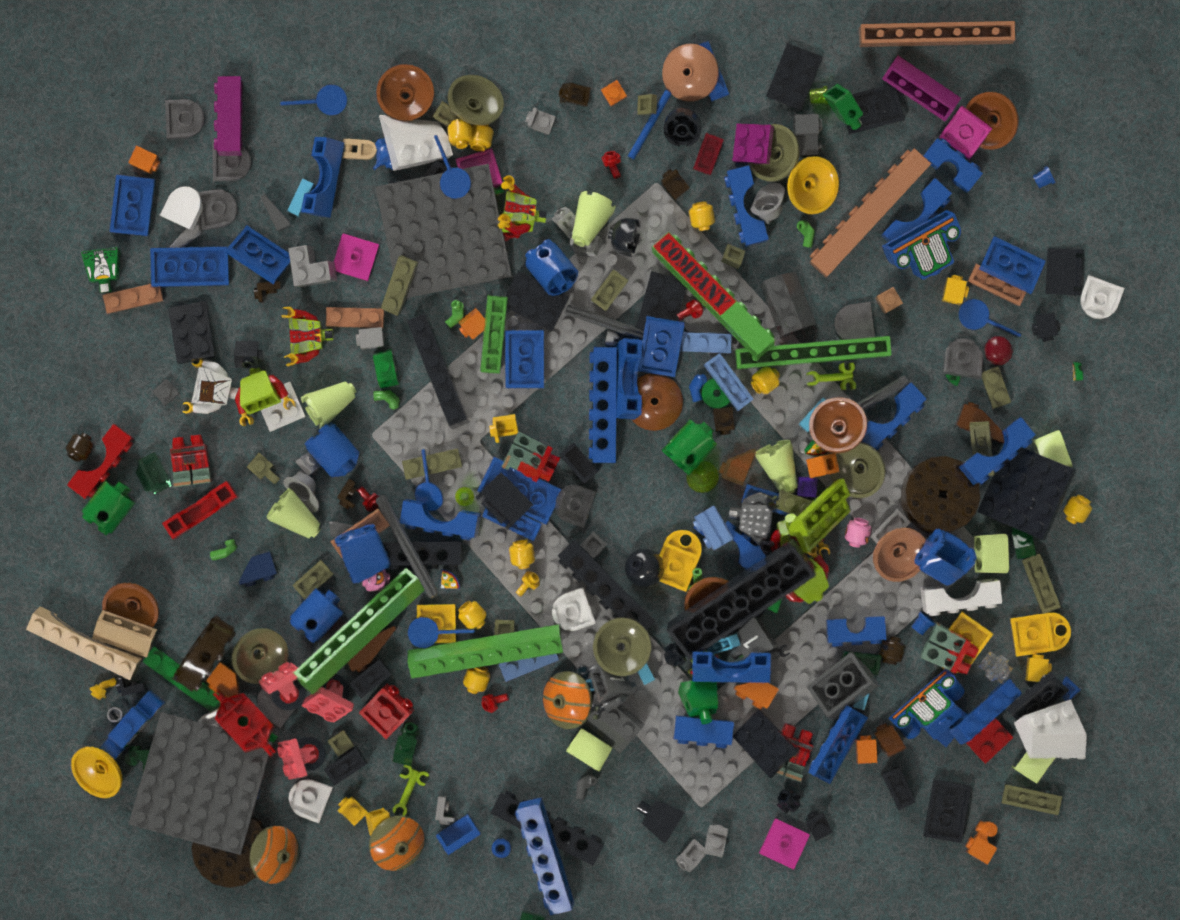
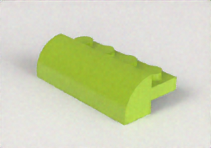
(821, 516)

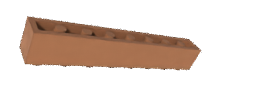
(936, 33)
(870, 212)

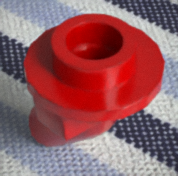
(610, 159)
(694, 309)
(369, 500)
(490, 702)

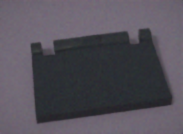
(1064, 271)
(504, 500)

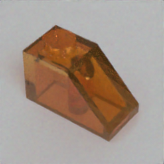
(737, 467)

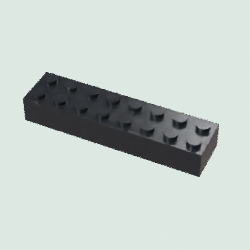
(741, 599)

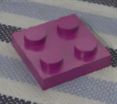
(753, 143)

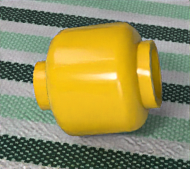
(460, 133)
(481, 137)
(701, 215)
(765, 380)
(1077, 509)
(522, 554)
(472, 615)
(476, 679)

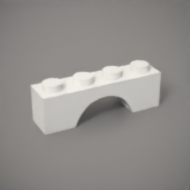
(985, 593)

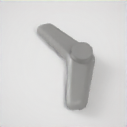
(187, 236)

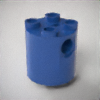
(551, 268)
(333, 451)
(320, 608)

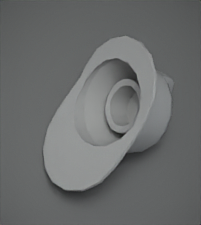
(768, 202)
(304, 488)

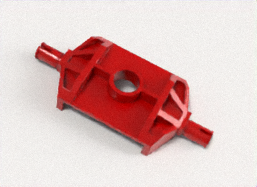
(249, 737)

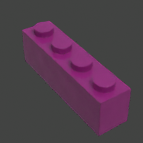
(921, 88)
(229, 115)

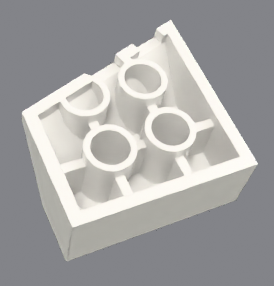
(413, 142)
(1053, 732)

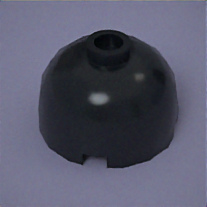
(682, 127)
(625, 236)
(644, 567)

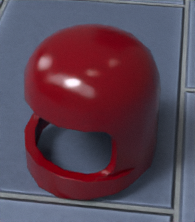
(998, 350)

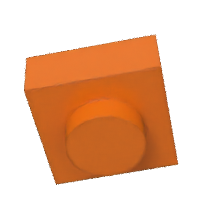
(613, 93)

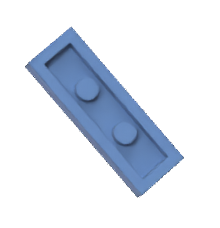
(706, 342)
(728, 382)
(520, 667)

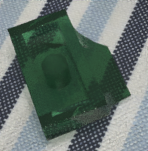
(153, 474)

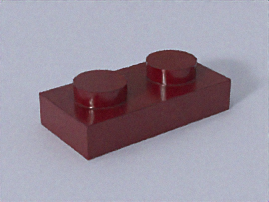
(708, 154)

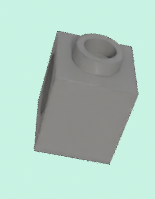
(370, 338)

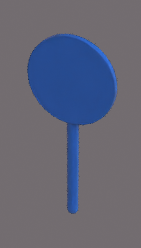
(330, 100)
(454, 181)
(975, 315)
(428, 491)
(424, 632)

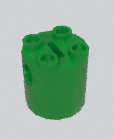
(690, 446)
(111, 500)

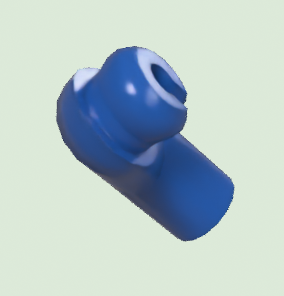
(696, 385)

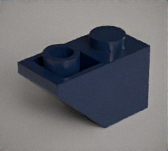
(259, 567)

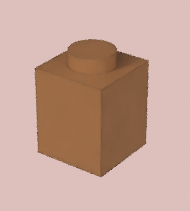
(888, 300)

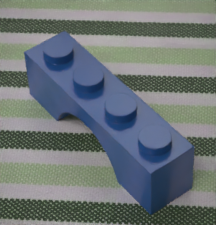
(328, 156)
(933, 197)
(752, 230)
(627, 395)
(907, 401)
(1015, 436)
(416, 514)
(748, 553)
(711, 669)
(987, 711)

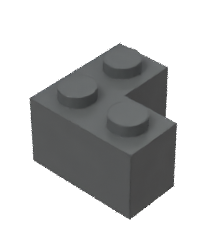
(806, 129)

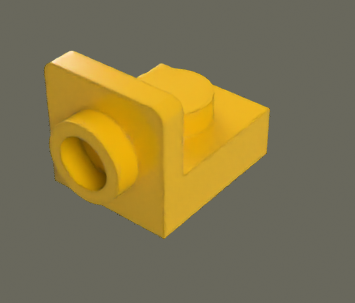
(352, 810)

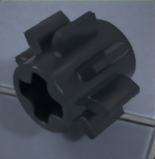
(674, 655)
(788, 801)

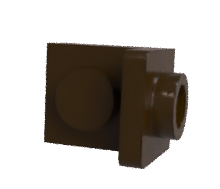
(574, 94)
(674, 183)
(268, 287)
(723, 420)
(348, 490)

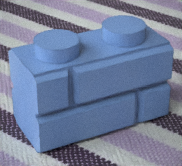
(713, 528)

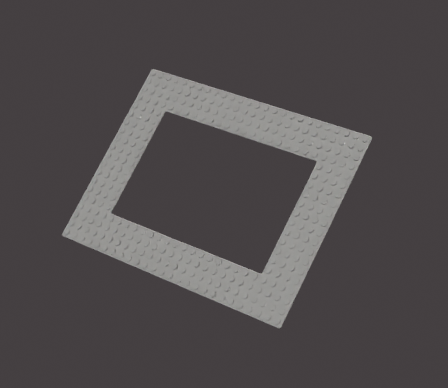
(861, 594)

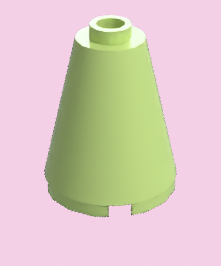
(591, 216)
(328, 402)
(779, 465)
(294, 515)

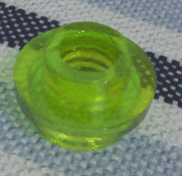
(460, 491)

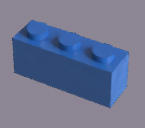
(691, 729)

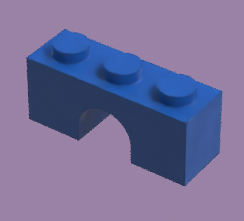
(966, 173)
(873, 631)

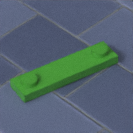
(493, 334)

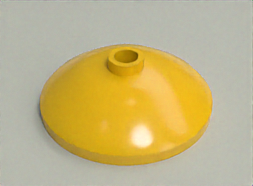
(821, 186)
(96, 772)

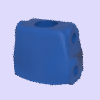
(362, 552)
(945, 557)

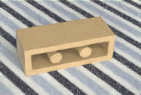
(124, 633)

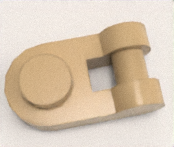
(365, 151)

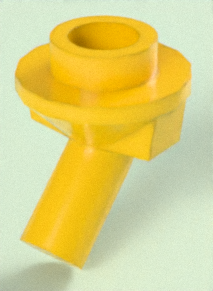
(530, 580)
(99, 691)

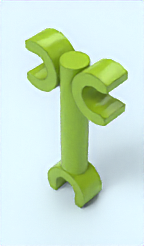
(845, 376)
(413, 776)

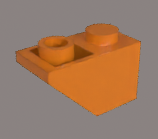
(224, 679)
(760, 693)

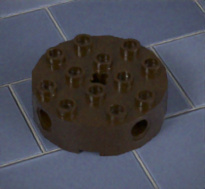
(921, 493)
(203, 653)
(224, 867)

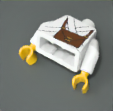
(211, 388)

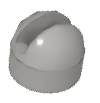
(610, 338)
(118, 713)

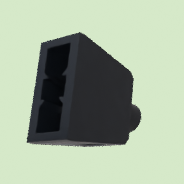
(660, 818)

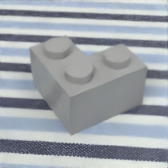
(306, 270)

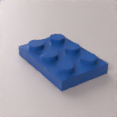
(132, 205)
(259, 254)
(1012, 265)
(661, 346)
(524, 358)

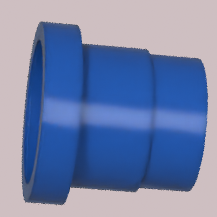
(1044, 177)
(922, 623)

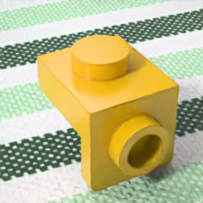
(503, 426)

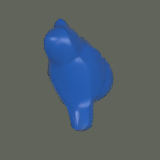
(382, 155)

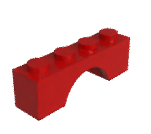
(115, 442)
(201, 510)

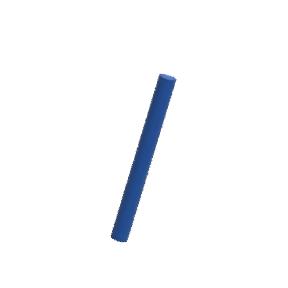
(649, 125)

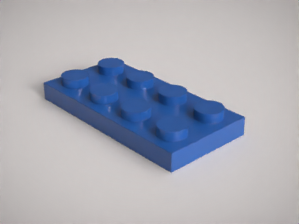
(189, 267)
(539, 493)
(837, 744)

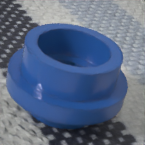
(496, 852)

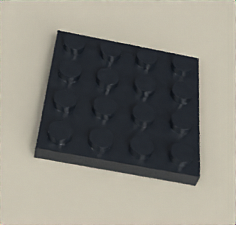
(1027, 493)

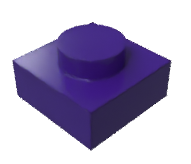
(807, 487)

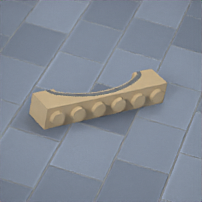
(50, 627)

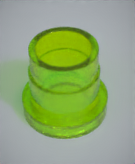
(816, 95)

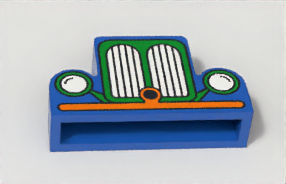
(925, 246)
(930, 708)
(132, 724)

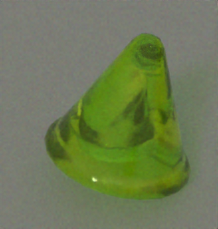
(703, 478)

